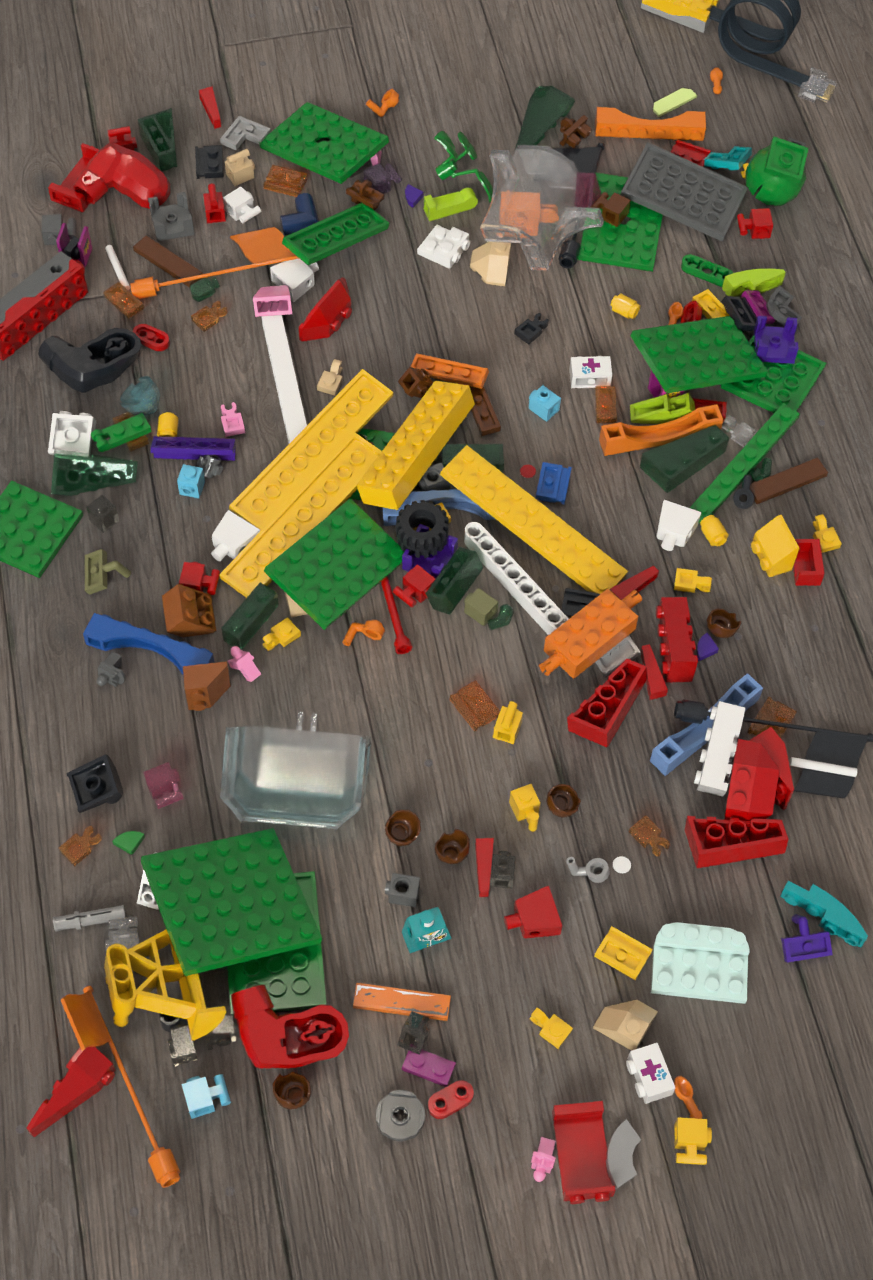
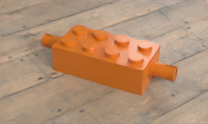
(590, 633)

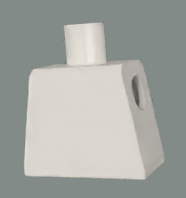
(296, 275)
(676, 525)
(232, 536)

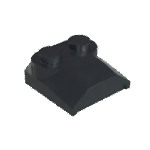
(95, 783)

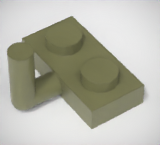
(97, 568)

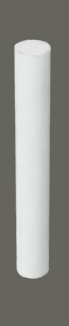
(117, 267)
(821, 766)

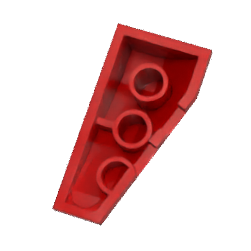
(86, 1076)

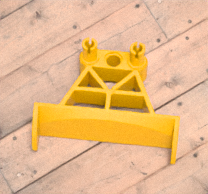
(125, 996)

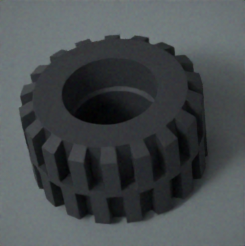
(422, 542)

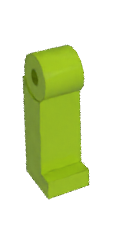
(449, 204)

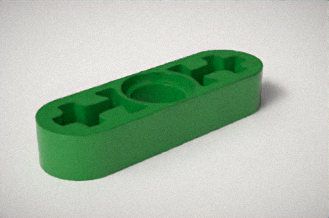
(704, 264)

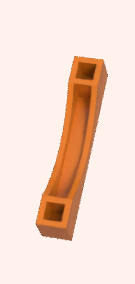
(614, 123)
(623, 438)

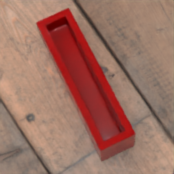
(209, 103)
(636, 582)
(655, 682)
(484, 853)

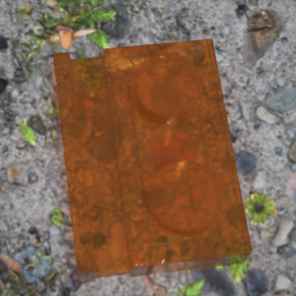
(285, 180)
(475, 705)
(774, 712)

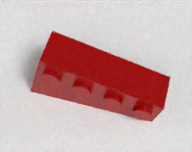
(677, 641)
(607, 708)
(733, 840)

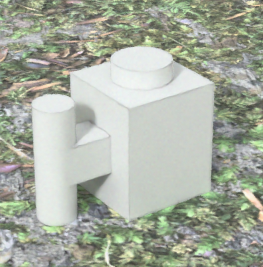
(240, 205)

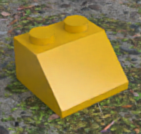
(775, 547)

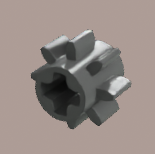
(211, 465)

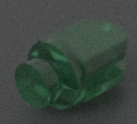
(203, 288)

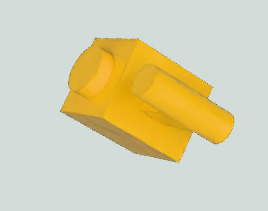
(508, 723)
(525, 805)
(692, 1136)

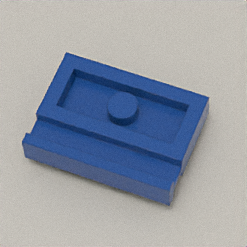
(553, 483)

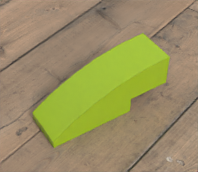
(755, 280)
(661, 409)

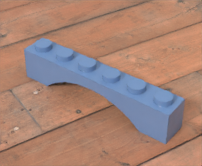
(450, 498)
(686, 742)

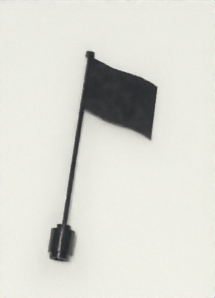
(586, 162)
(826, 747)

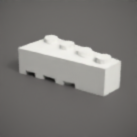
(720, 748)

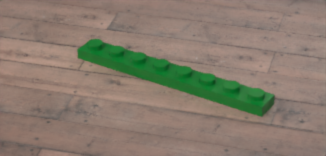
(745, 461)

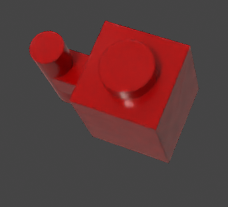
(122, 137)
(214, 205)
(759, 223)
(195, 577)
(415, 585)

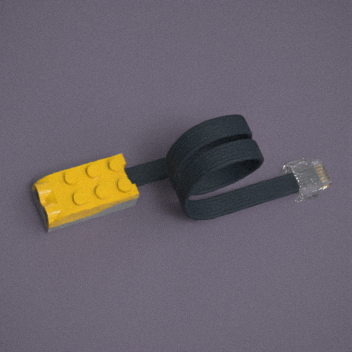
(699, 13)

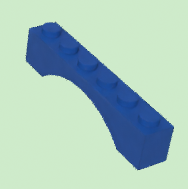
(110, 634)

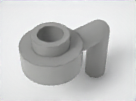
(590, 869)

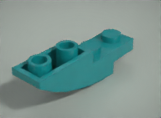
(834, 915)

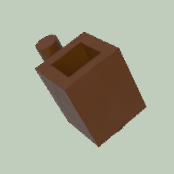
(614, 209)

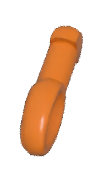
(716, 77)
(675, 312)
(684, 1092)

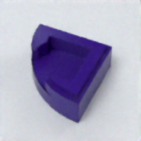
(413, 195)
(706, 647)

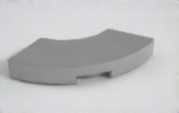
(619, 1154)

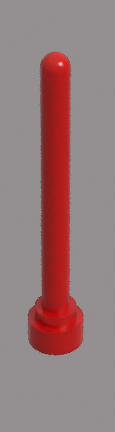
(402, 643)

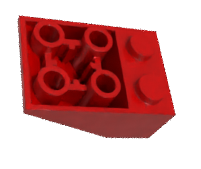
(777, 751)

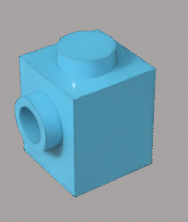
(544, 403)
(191, 481)

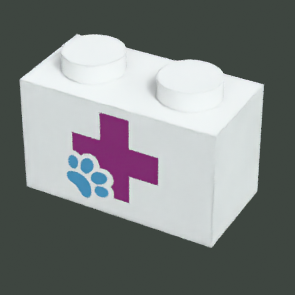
(590, 371)
(650, 1073)

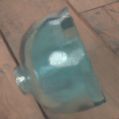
(141, 397)

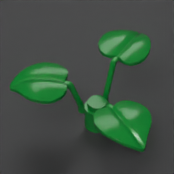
(449, 167)

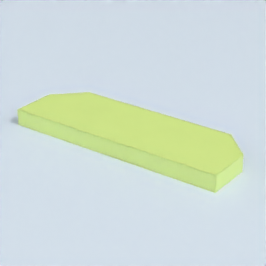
(673, 101)

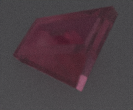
(586, 190)

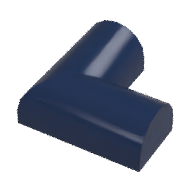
(305, 215)

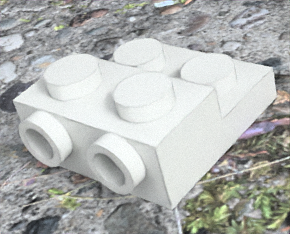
(444, 245)
(71, 432)

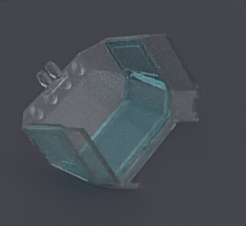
(294, 774)

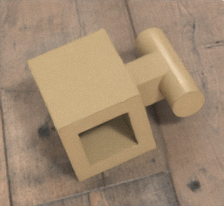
(239, 167)

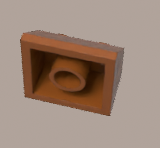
(205, 684)

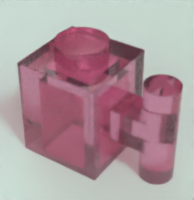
(162, 783)

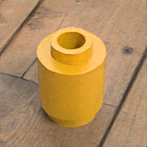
(625, 306)
(167, 425)
(714, 530)

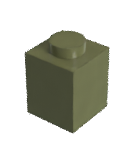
(480, 606)

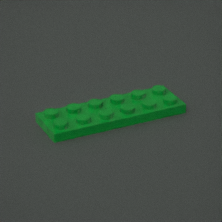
(335, 233)

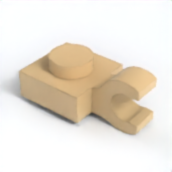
(331, 381)

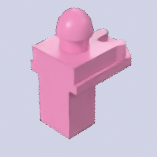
(243, 662)
(543, 1159)

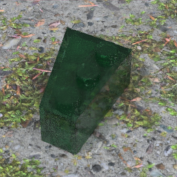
(159, 138)

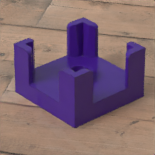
(775, 343)
(431, 564)

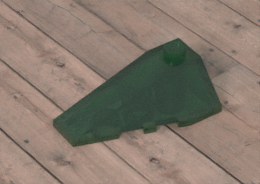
(542, 112)
(86, 472)

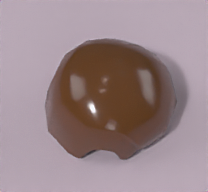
(722, 623)
(562, 800)
(402, 827)
(453, 847)
(291, 1090)

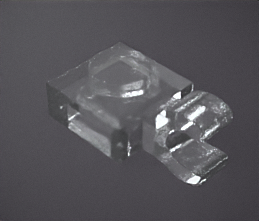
(740, 433)

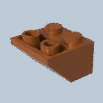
(188, 612)

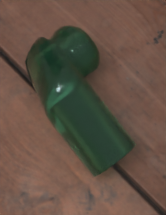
(764, 472)
(503, 618)

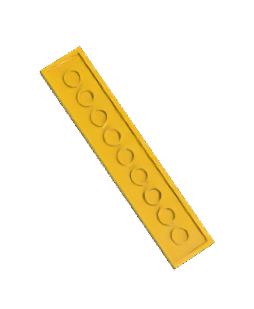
(311, 449)
(306, 509)
(533, 522)

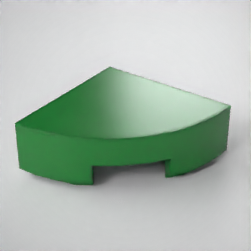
(129, 841)

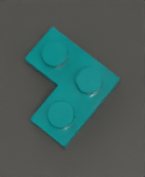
(731, 160)

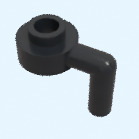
(747, 481)

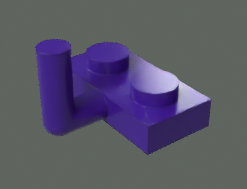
(807, 944)

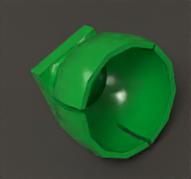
(779, 171)

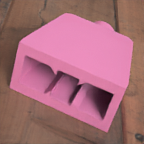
(274, 301)

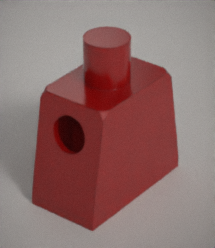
(535, 915)

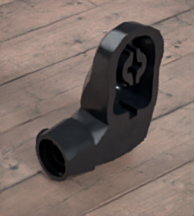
(94, 362)

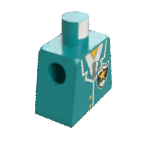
(426, 930)

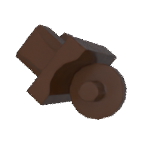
(571, 129)
(365, 193)

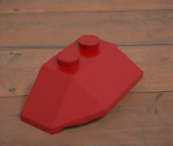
(327, 313)
(752, 783)

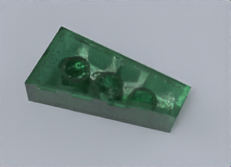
(684, 457)

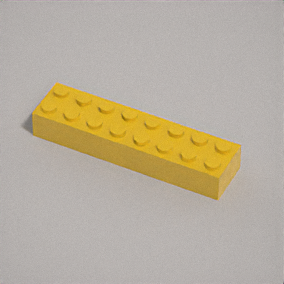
(415, 445)

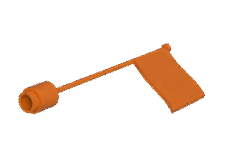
(259, 247)
(92, 1032)

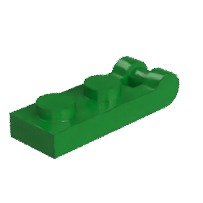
(121, 432)

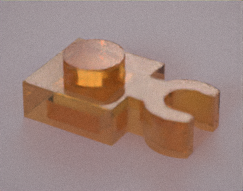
(206, 317)
(648, 833)
(77, 847)

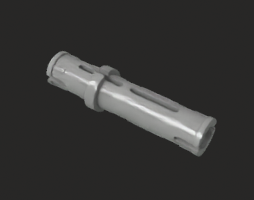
(88, 918)

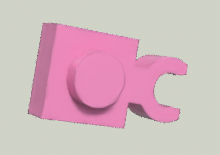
(232, 421)

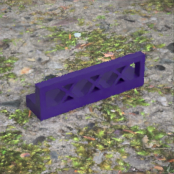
(193, 448)

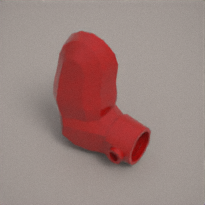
(126, 172)
(289, 1038)

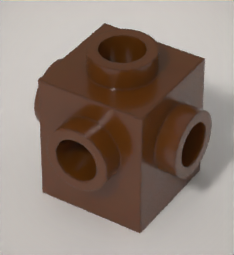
(415, 382)

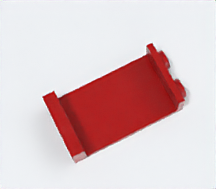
(65, 193)
(582, 1152)

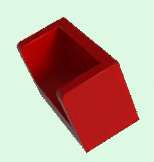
(808, 563)

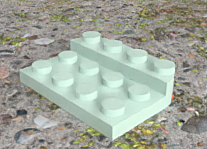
(700, 962)

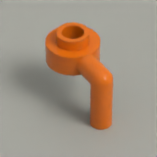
(389, 100)
(372, 629)

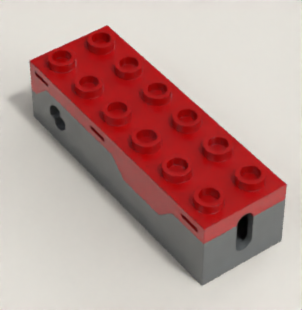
(39, 301)

